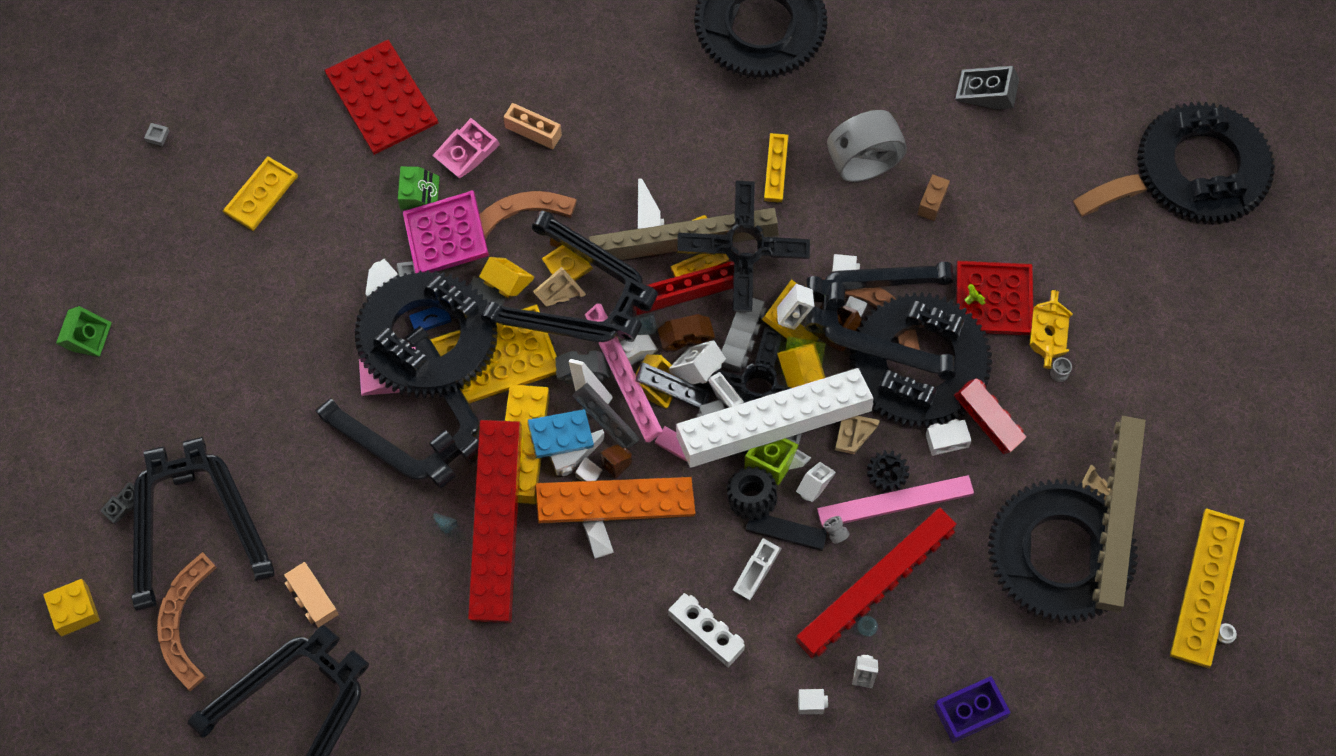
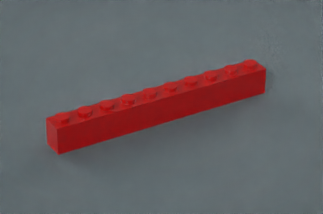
(875, 583)

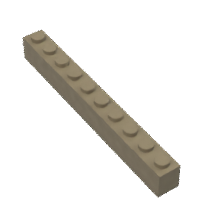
(664, 237)
(1120, 514)

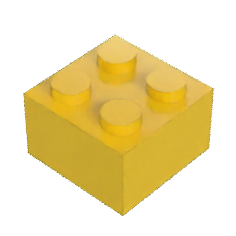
(71, 607)

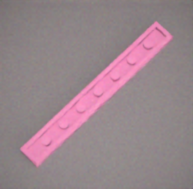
(626, 379)
(898, 500)

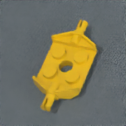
(1056, 318)

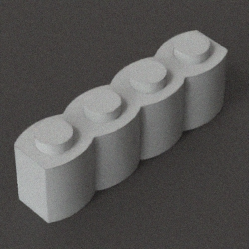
(740, 336)

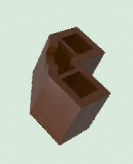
(685, 330)

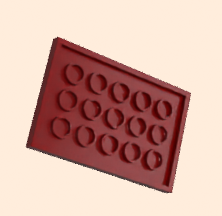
(381, 97)

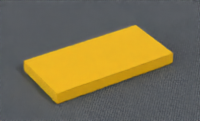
(260, 193)

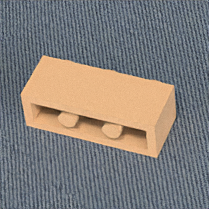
(532, 126)
(310, 595)

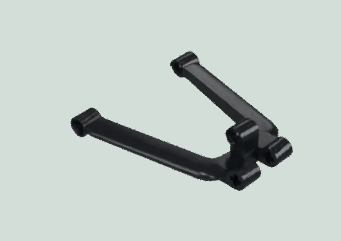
(832, 295)
(618, 323)
(445, 446)
(182, 472)
(316, 649)

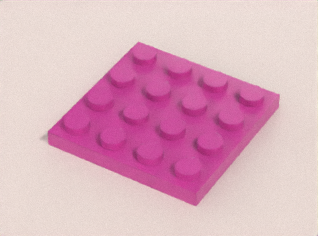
(445, 233)

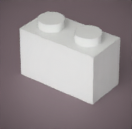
(795, 306)
(948, 437)

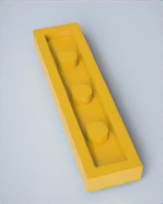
(776, 168)

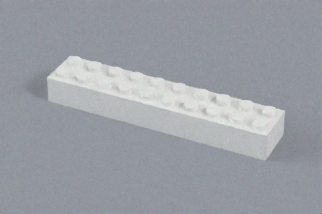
(774, 417)

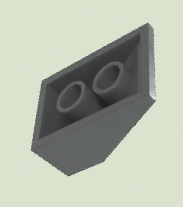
(988, 87)

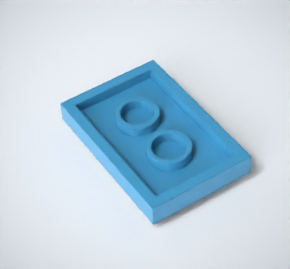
(560, 433)

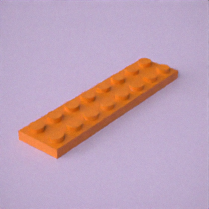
(614, 500)

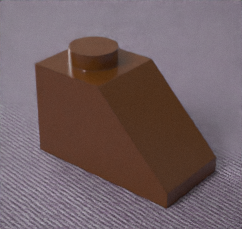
(616, 460)

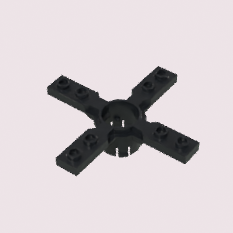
(743, 263)
(763, 369)

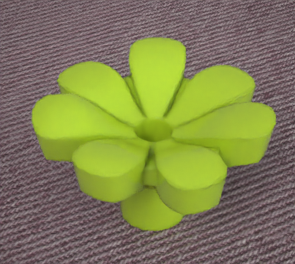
(974, 296)

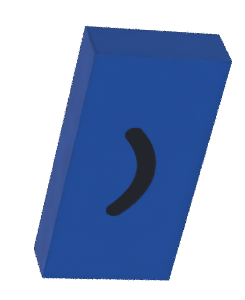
(430, 318)

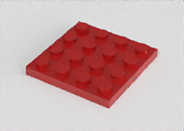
(1006, 295)

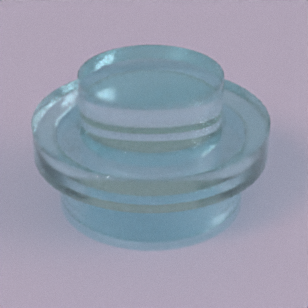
(867, 626)

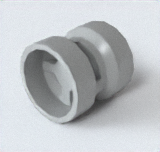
(1063, 366)
(836, 530)

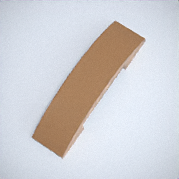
(1109, 193)

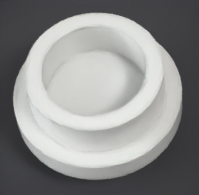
(1227, 633)

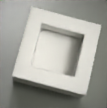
(857, 304)

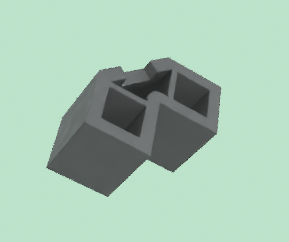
(594, 361)

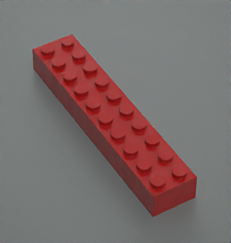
(495, 521)

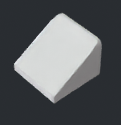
(588, 471)

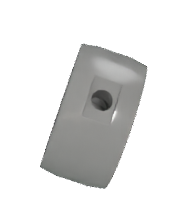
(866, 145)

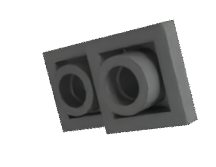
(121, 505)

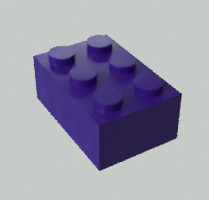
(972, 709)

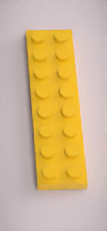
(1207, 588)

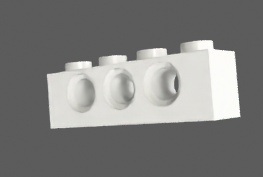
(726, 654)

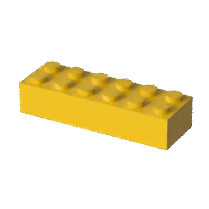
(522, 405)

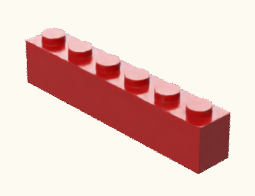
(691, 286)

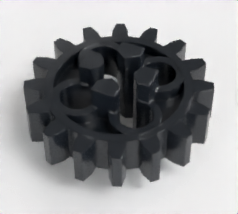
(877, 468)

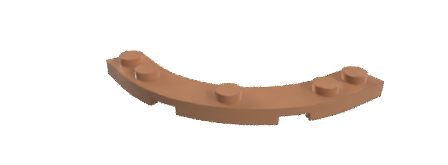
(526, 201)
(877, 296)
(170, 616)

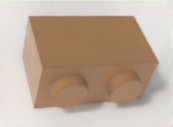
(933, 197)

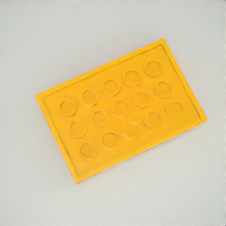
(519, 359)

